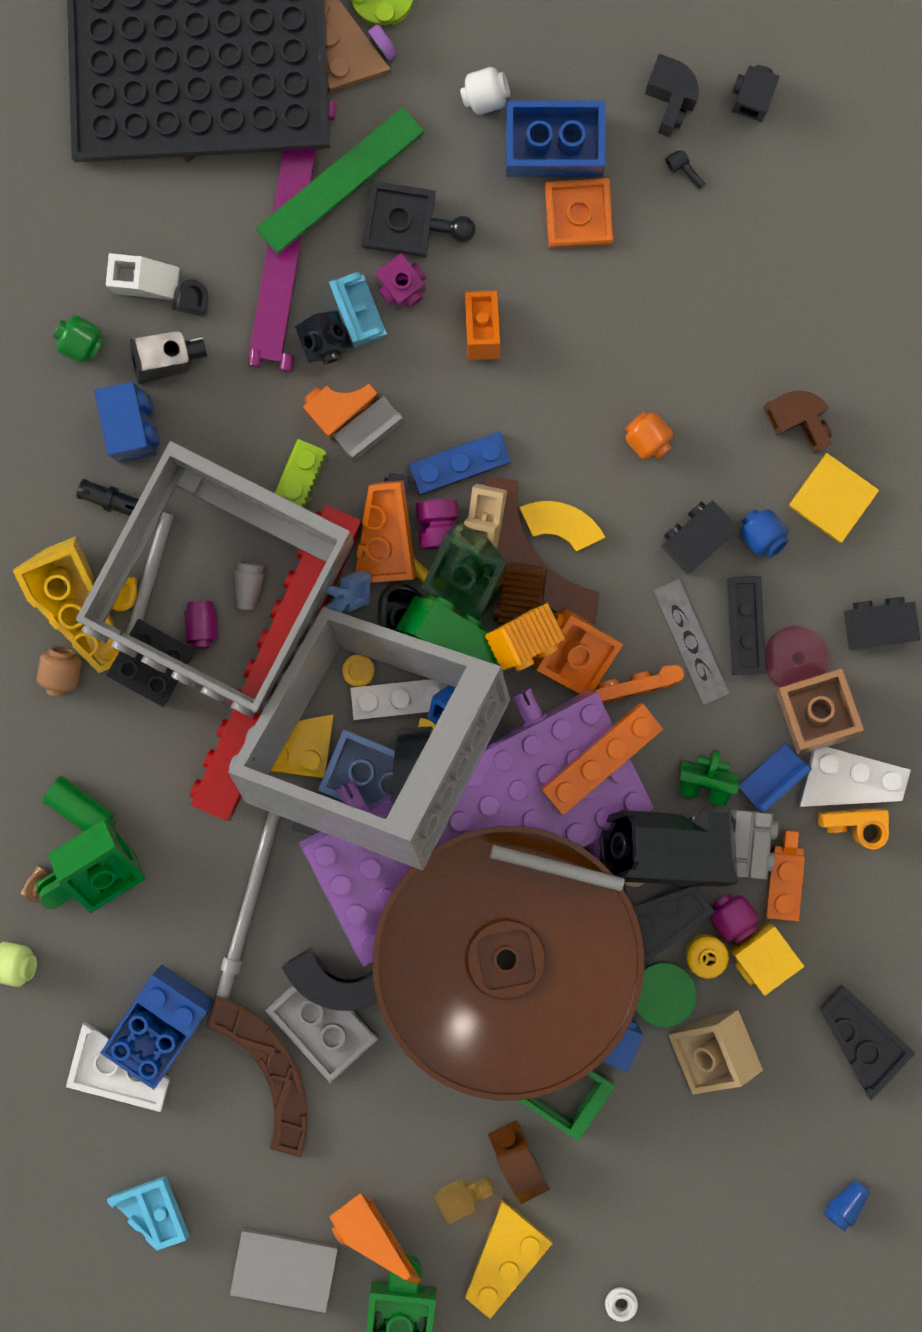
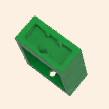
(585, 1113)

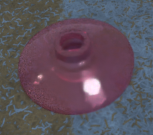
(781, 649)

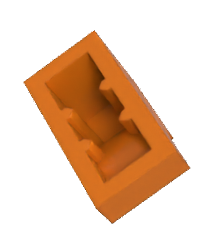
(335, 409)

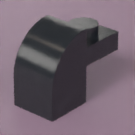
(674, 84)

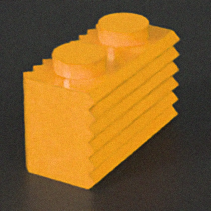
(525, 637)

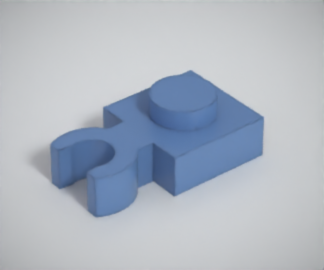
(352, 592)

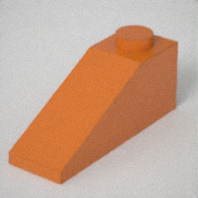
(366, 1231)

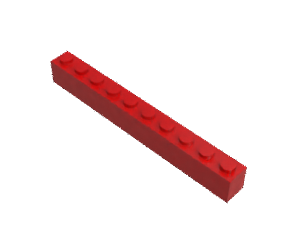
(216, 790)

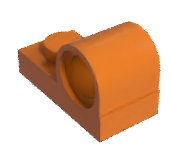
(482, 325)

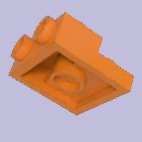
(581, 656)

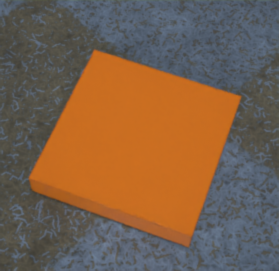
(579, 213)

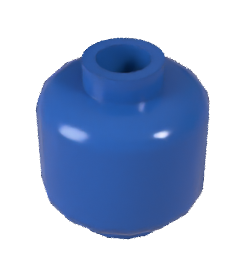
(764, 533)

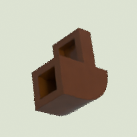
(800, 409)
(518, 1162)

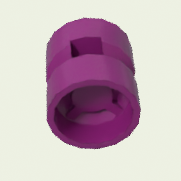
(436, 520)

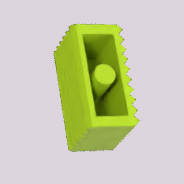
(302, 473)

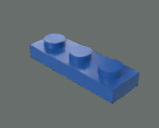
(459, 463)

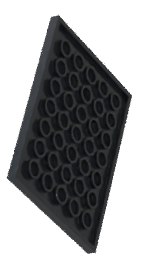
(196, 77)

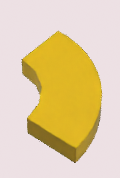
(561, 521)

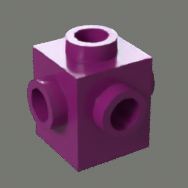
(398, 272)

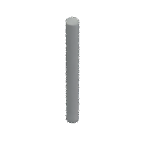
(151, 570)
(557, 868)

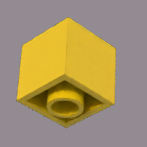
(765, 959)

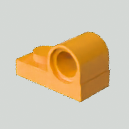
(858, 819)

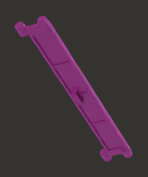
(281, 269)

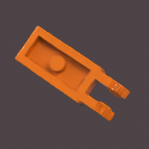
(640, 684)

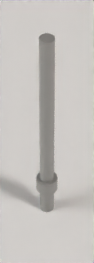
(231, 963)

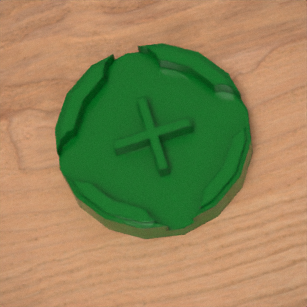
(666, 995)

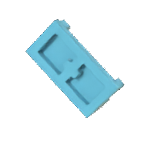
(358, 309)

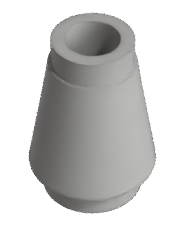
(248, 584)

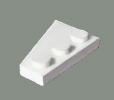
(851, 779)
(102, 1077)

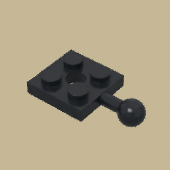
(414, 236)

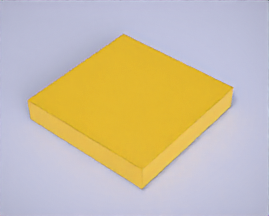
(833, 498)

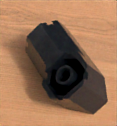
(670, 848)

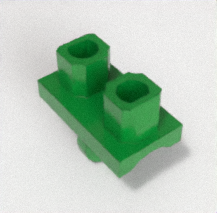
(708, 773)

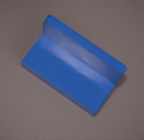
(773, 778)

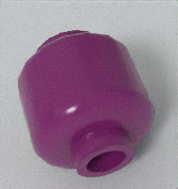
(734, 918)

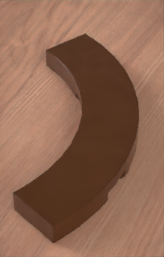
(516, 548)
(275, 1063)

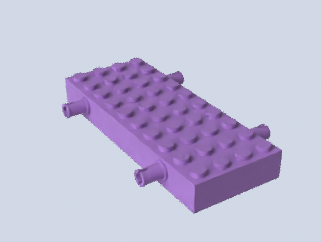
(499, 793)

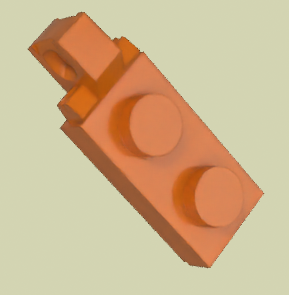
(786, 880)

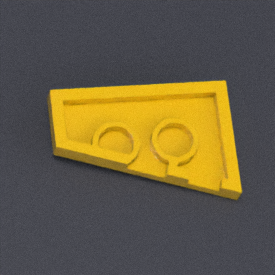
(307, 748)
(507, 1257)

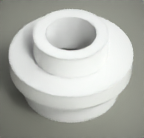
(626, 1312)

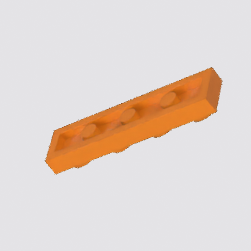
(601, 759)

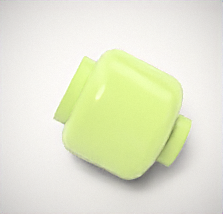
(16, 964)

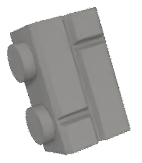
(753, 842)

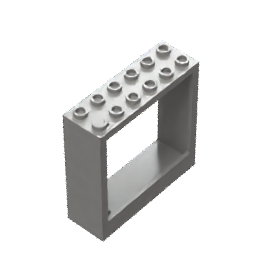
(243, 500)
(437, 776)

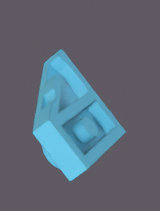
(153, 1212)

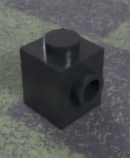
(754, 92)

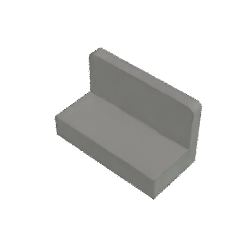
(369, 428)

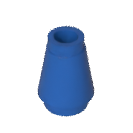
(847, 1205)

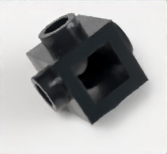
(323, 337)

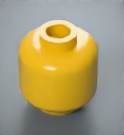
(700, 946)

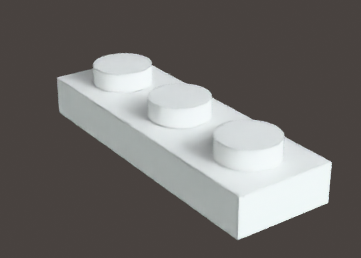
(394, 698)

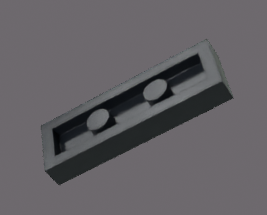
(746, 625)

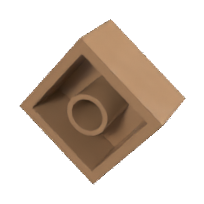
(820, 712)

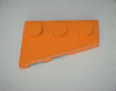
(386, 534)

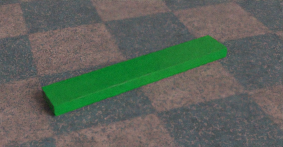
(339, 181)

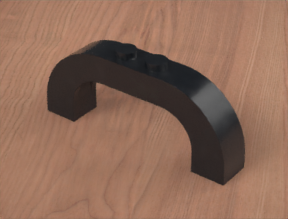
(325, 989)

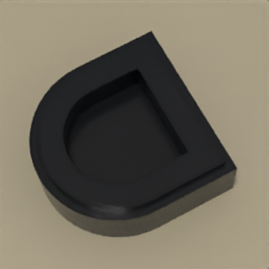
(190, 298)

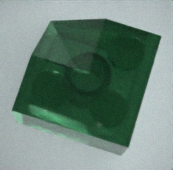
(466, 571)

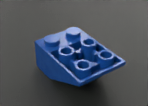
(157, 1026)

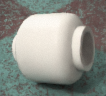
(485, 90)

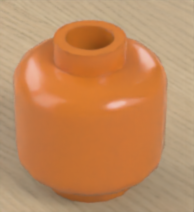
(649, 435)

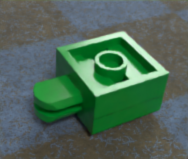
(91, 869)
(401, 1304)

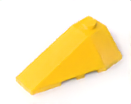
(58, 585)

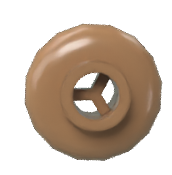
(59, 670)

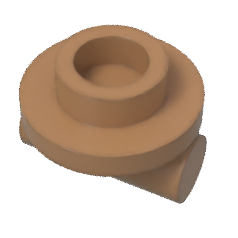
(29, 889)

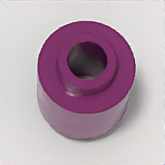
(201, 624)

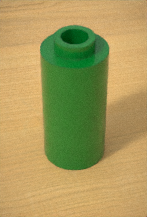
(76, 805)

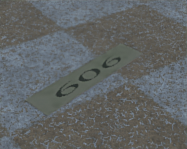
(691, 641)

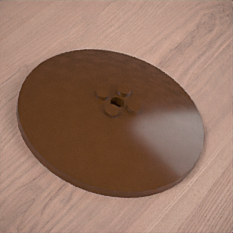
(517, 1026)

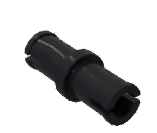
(108, 498)

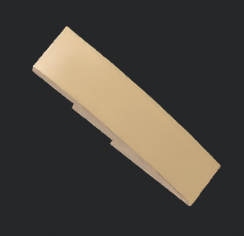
(486, 513)

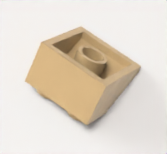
(716, 1053)

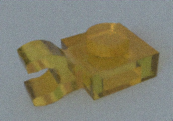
(459, 1200)

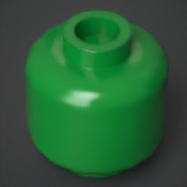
(78, 339)

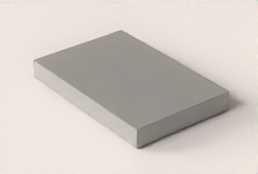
(323, 1035)
(284, 1270)

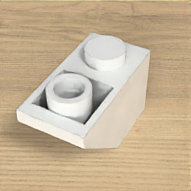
(141, 277)

